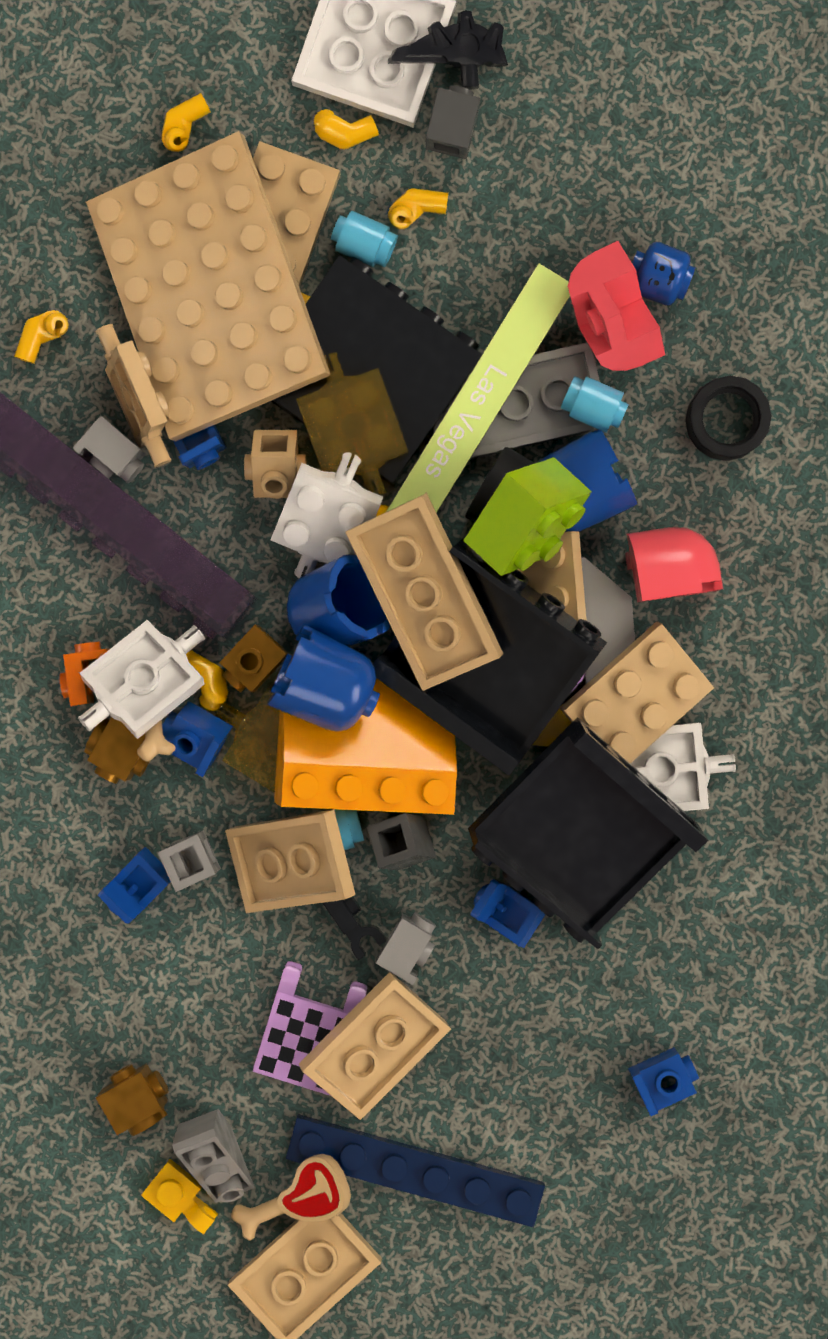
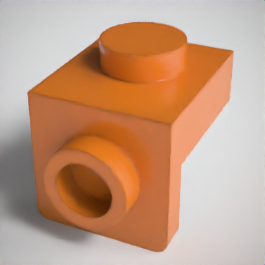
(71, 681)

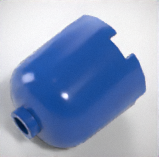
(591, 462)
(337, 603)
(325, 682)

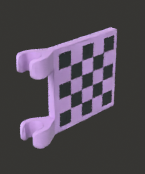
(297, 1028)

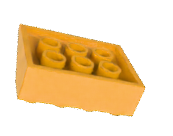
(380, 764)

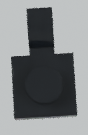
(345, 916)

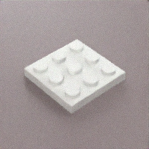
(351, 48)

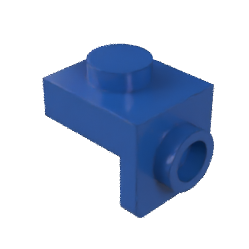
(200, 448)
(135, 886)
(507, 912)

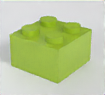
(528, 516)

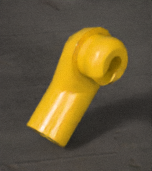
(179, 122)
(342, 133)
(414, 204)
(215, 687)

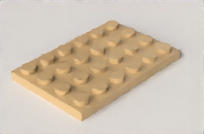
(208, 286)

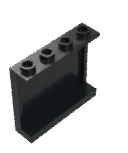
(378, 329)
(512, 698)
(582, 831)

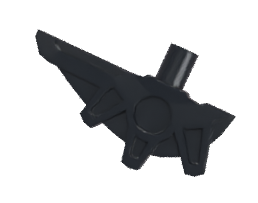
(460, 45)

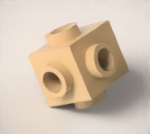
(273, 463)

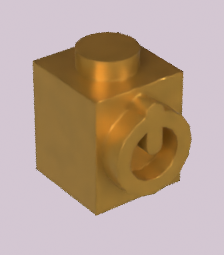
(252, 660)
(115, 751)
(134, 1099)

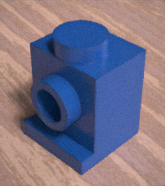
(196, 736)
(650, 1072)

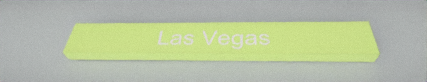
(486, 389)

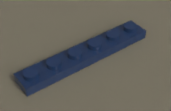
(419, 1171)

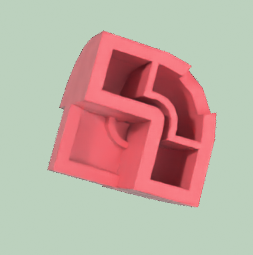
(612, 310)
(672, 563)

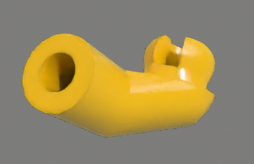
(38, 331)

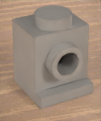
(111, 451)
(189, 861)
(407, 946)

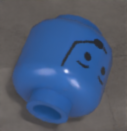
(663, 273)

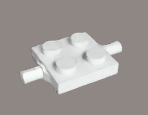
(321, 511)
(142, 678)
(682, 766)

